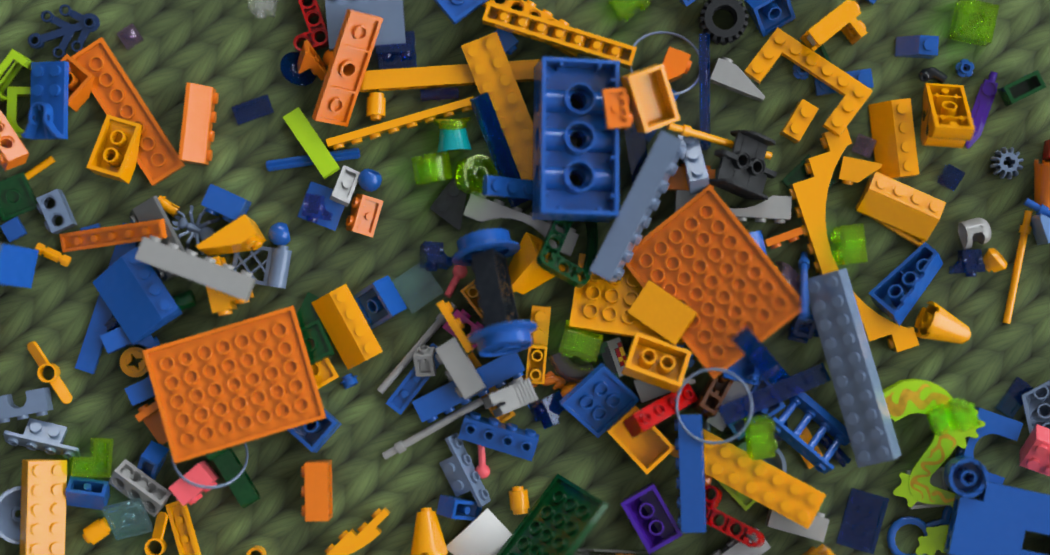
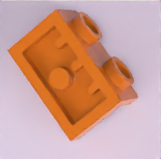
(616, 108)
(364, 215)

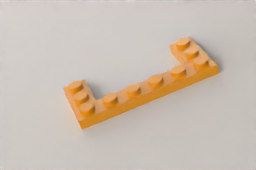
(782, 44)

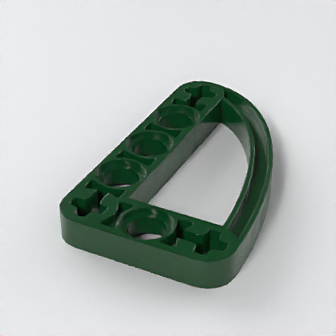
(555, 259)

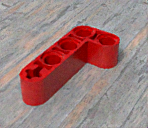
(314, 29)
(729, 521)

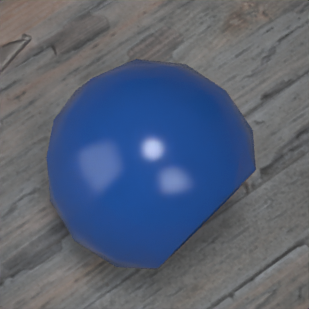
(369, 180)
(279, 234)

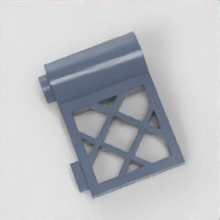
(276, 265)

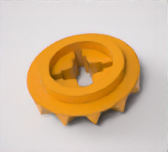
(126, 359)

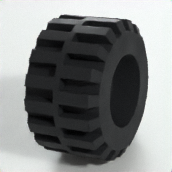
(718, 35)

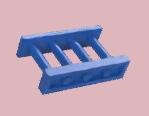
(826, 423)

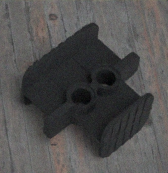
(744, 168)

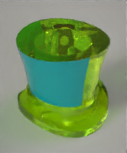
(453, 135)

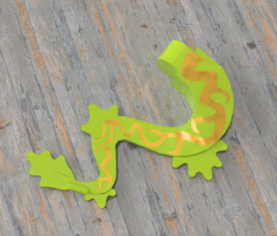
(917, 396)

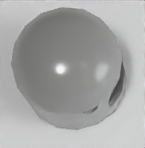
(974, 230)

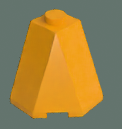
(523, 268)

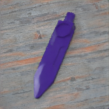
(982, 106)

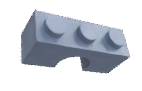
(695, 166)
(37, 401)

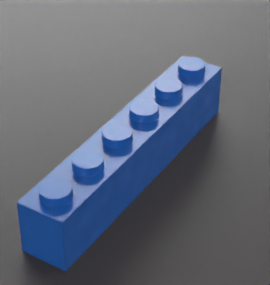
(445, 397)
(692, 475)

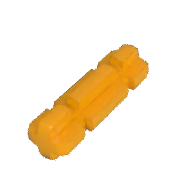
(53, 254)

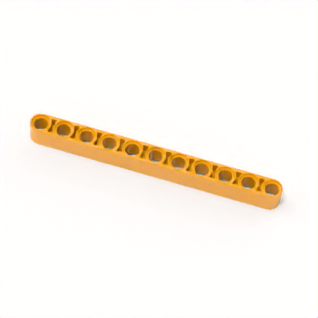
(435, 76)

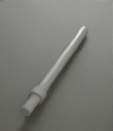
(440, 320)
(401, 446)

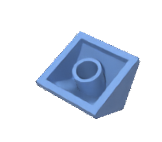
(1041, 228)

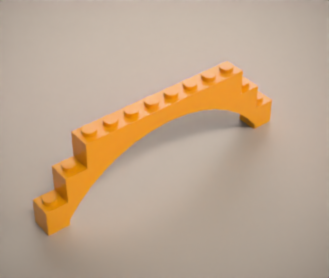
(811, 208)

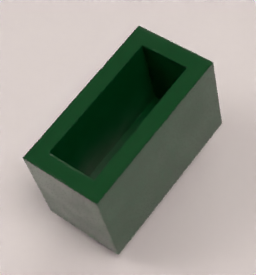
(1021, 88)

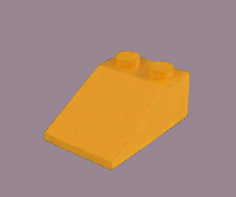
(116, 149)
(236, 237)

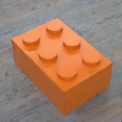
(317, 490)

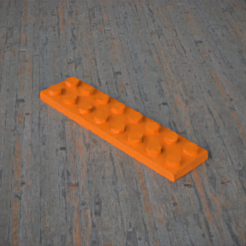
(122, 100)

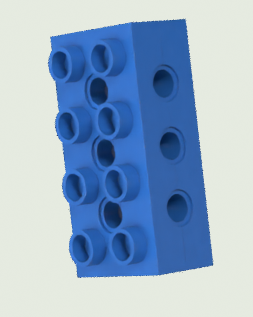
(554, 155)

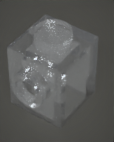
(263, 8)

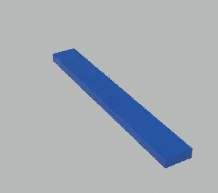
(92, 344)

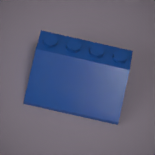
(136, 297)

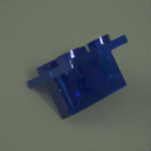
(398, 55)

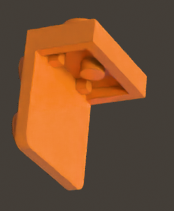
(152, 418)

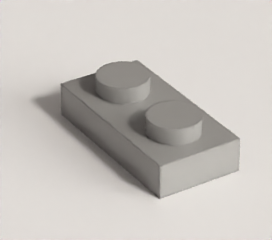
(345, 186)

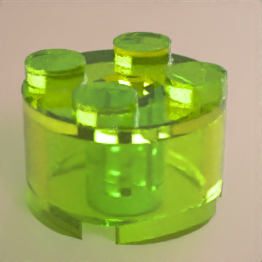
(432, 168)
(467, 169)

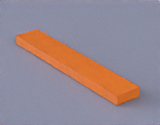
(112, 235)

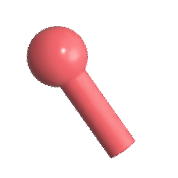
(459, 273)
(482, 469)

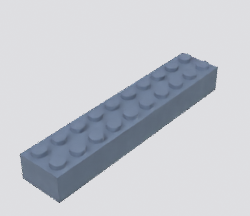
(852, 368)

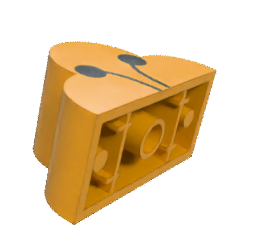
(945, 116)

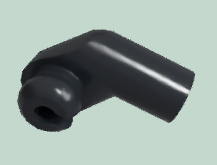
(932, 73)

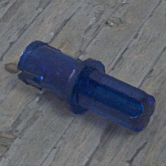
(439, 93)

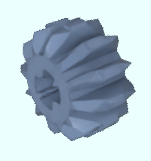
(1006, 170)

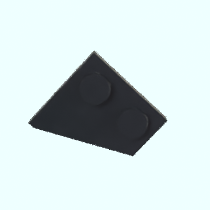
(451, 204)

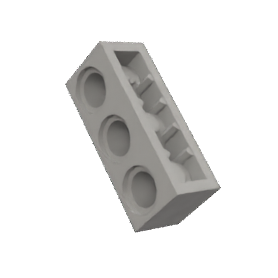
(137, 484)

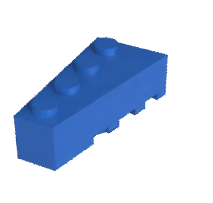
(906, 283)

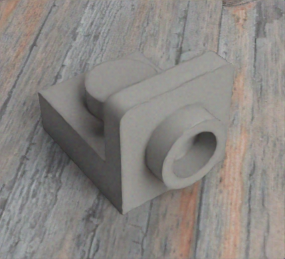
(424, 361)

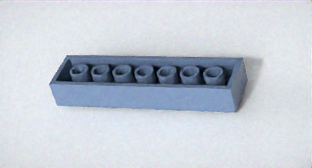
(638, 207)

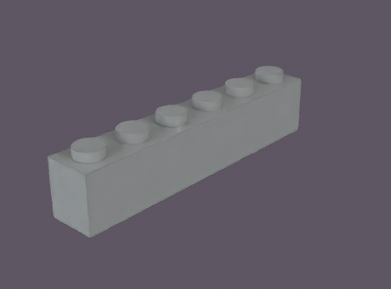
(195, 268)

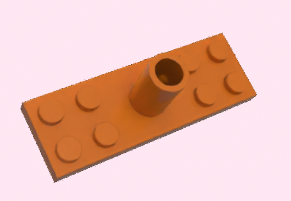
(346, 67)

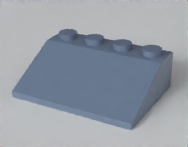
(392, 11)

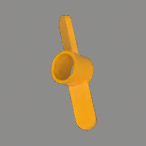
(56, 382)
(158, 533)

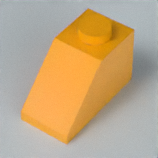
(856, 169)

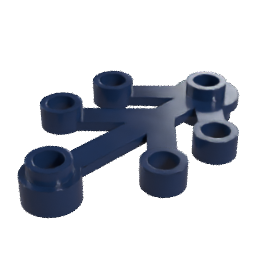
(67, 30)

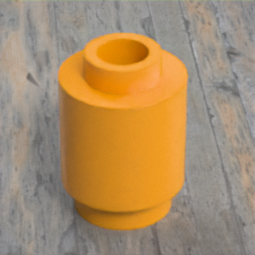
(376, 106)
(519, 500)
(96, 531)

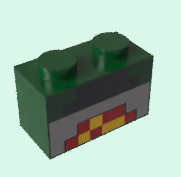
(613, 355)

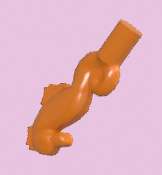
(550, 379)

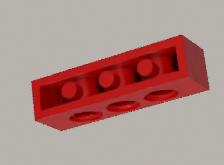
(659, 411)

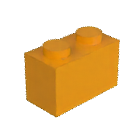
(799, 121)

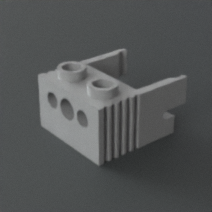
(516, 395)

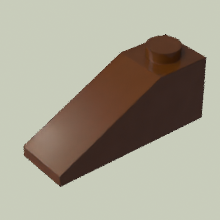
(712, 396)

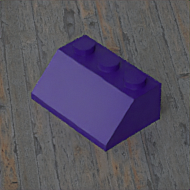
(651, 518)

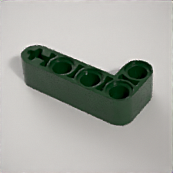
(229, 467)

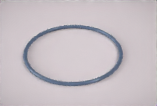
(680, 36)
(714, 442)
(216, 486)

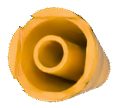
(940, 325)
(428, 534)

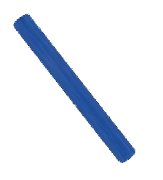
(300, 161)

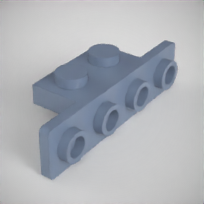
(43, 437)
(461, 472)

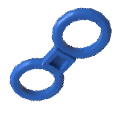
(944, 520)

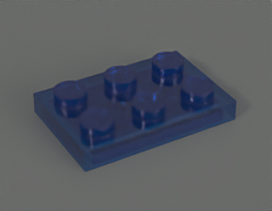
(862, 520)

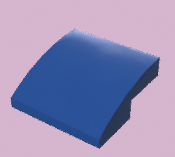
(330, 205)

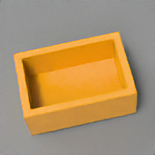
(650, 98)
(645, 449)

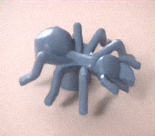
(197, 230)

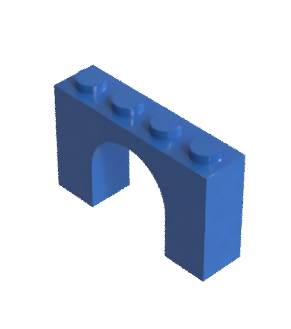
(116, 340)
(996, 425)

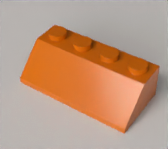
(198, 124)

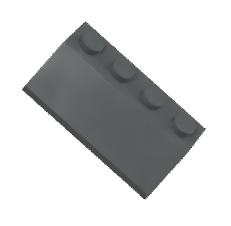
(153, 210)

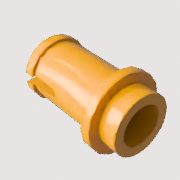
(168, 206)

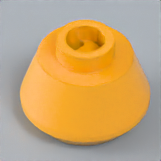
(994, 261)

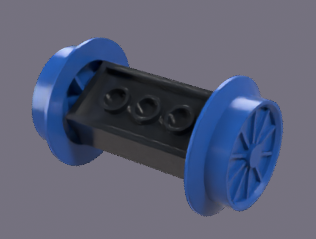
(487, 256)

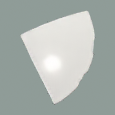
(481, 537)

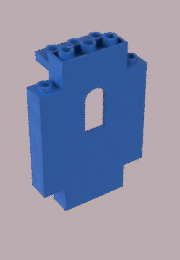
(997, 521)

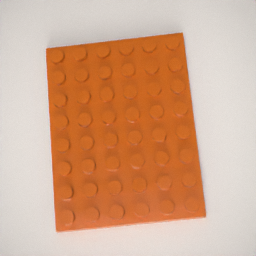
(720, 273)
(234, 384)

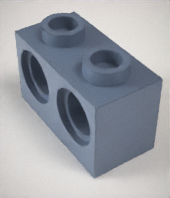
(60, 208)

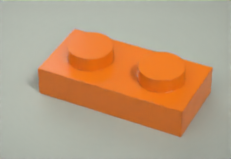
(791, 236)

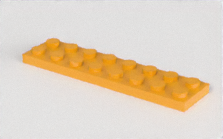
(495, 76)
(760, 481)

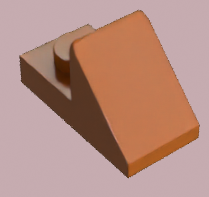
(311, 60)

